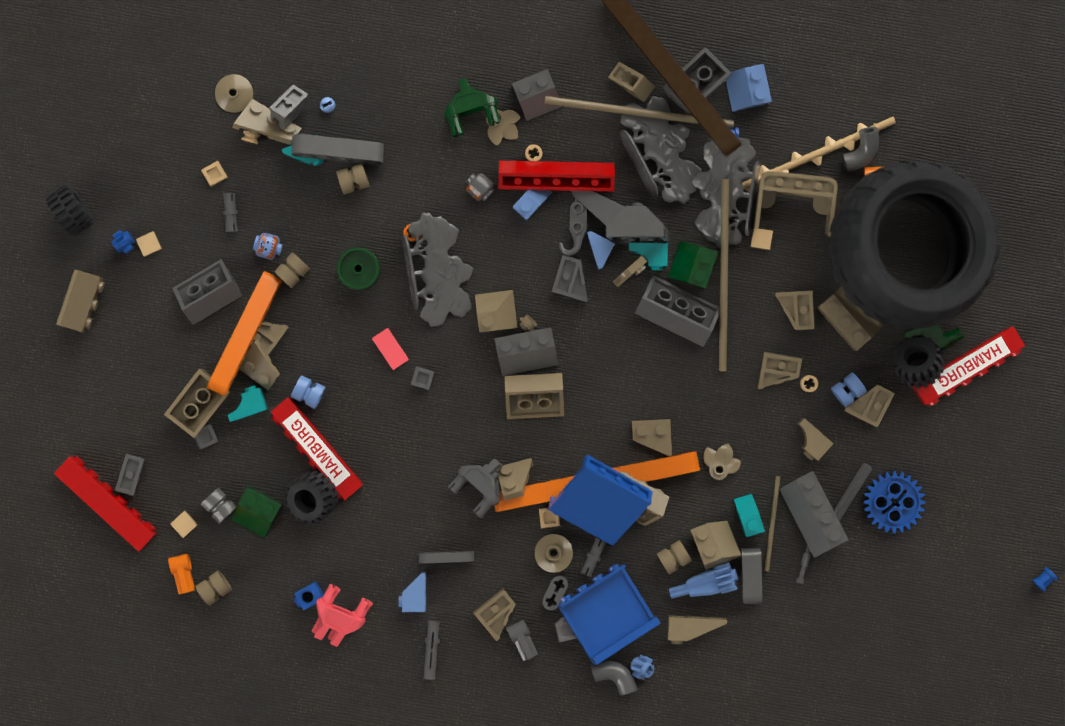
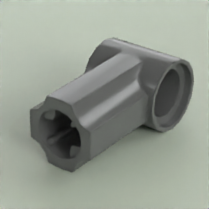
(521, 637)

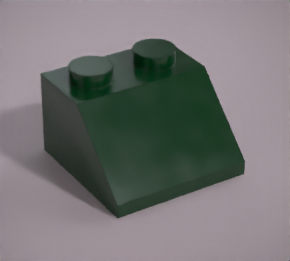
(693, 264)
(256, 511)

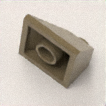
(496, 311)

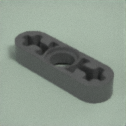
(445, 557)

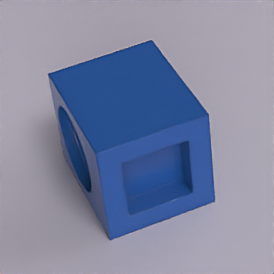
(314, 589)

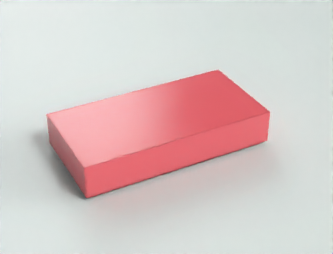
(390, 349)

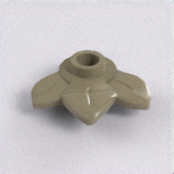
(505, 129)
(722, 458)

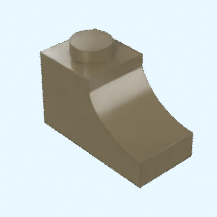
(631, 81)
(815, 442)

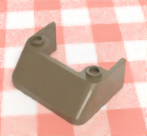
(820, 188)

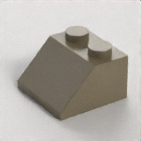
(715, 543)

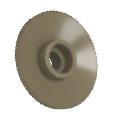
(240, 100)
(553, 563)

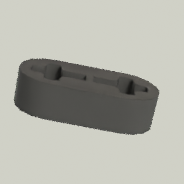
(550, 590)

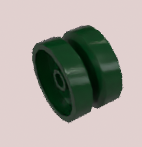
(370, 268)

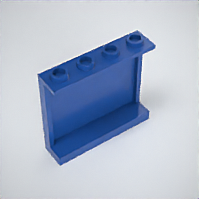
(601, 501)
(607, 614)

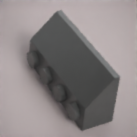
(678, 311)
(813, 514)

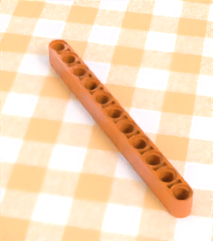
(643, 471)

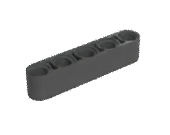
(337, 149)

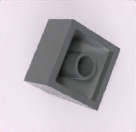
(532, 92)

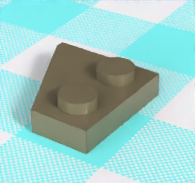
(871, 405)

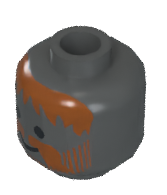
(479, 186)

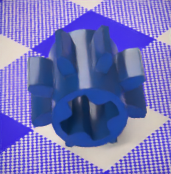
(123, 241)

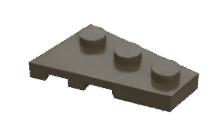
(257, 120)

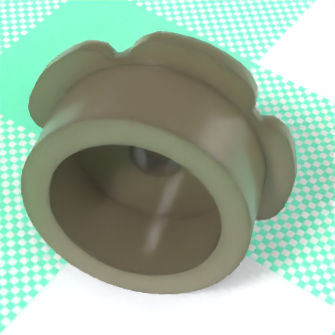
(527, 323)

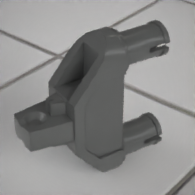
(484, 480)

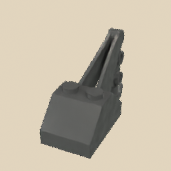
(622, 223)

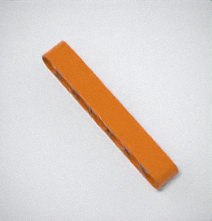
(244, 333)

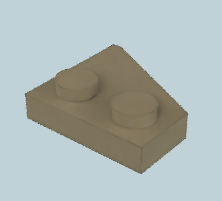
(636, 268)
(798, 308)
(269, 336)
(259, 366)
(778, 368)
(653, 434)
(514, 478)
(495, 613)

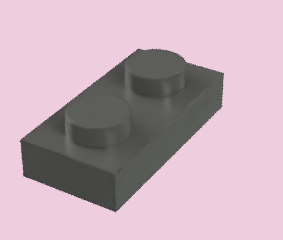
(130, 474)

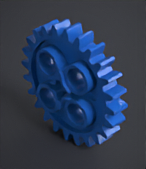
(905, 514)

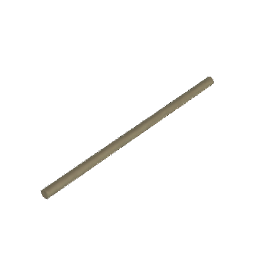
(624, 110)
(724, 275)

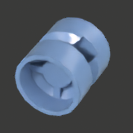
(854, 386)
(308, 392)

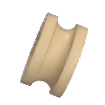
(252, 138)
(531, 147)
(806, 378)

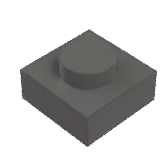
(422, 378)
(206, 437)

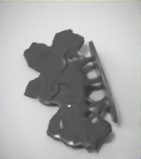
(663, 145)
(710, 189)
(441, 272)

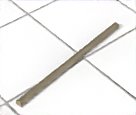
(772, 523)

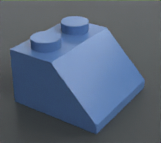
(748, 88)

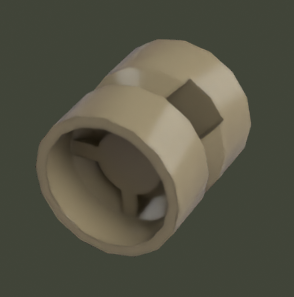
(352, 178)
(292, 270)
(674, 557)
(213, 588)

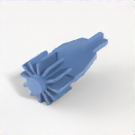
(712, 581)

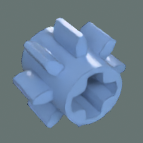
(642, 667)

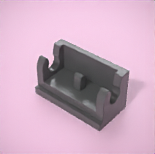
(289, 106)

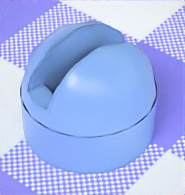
(328, 109)

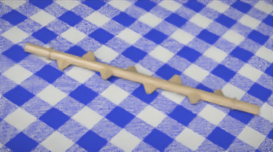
(816, 156)

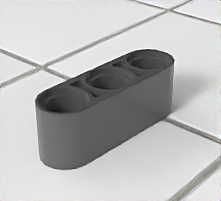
(751, 575)

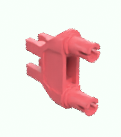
(338, 618)

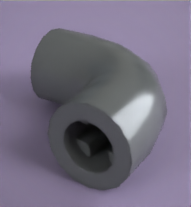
(866, 151)
(617, 673)

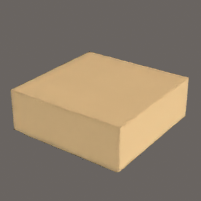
(214, 173)
(761, 238)
(148, 244)
(548, 519)
(184, 524)

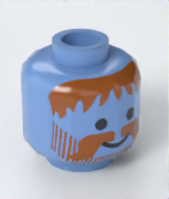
(267, 246)

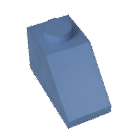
(530, 202)
(414, 596)

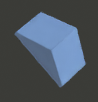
(600, 247)

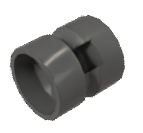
(218, 505)

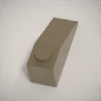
(689, 627)

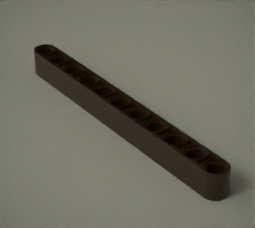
(674, 75)

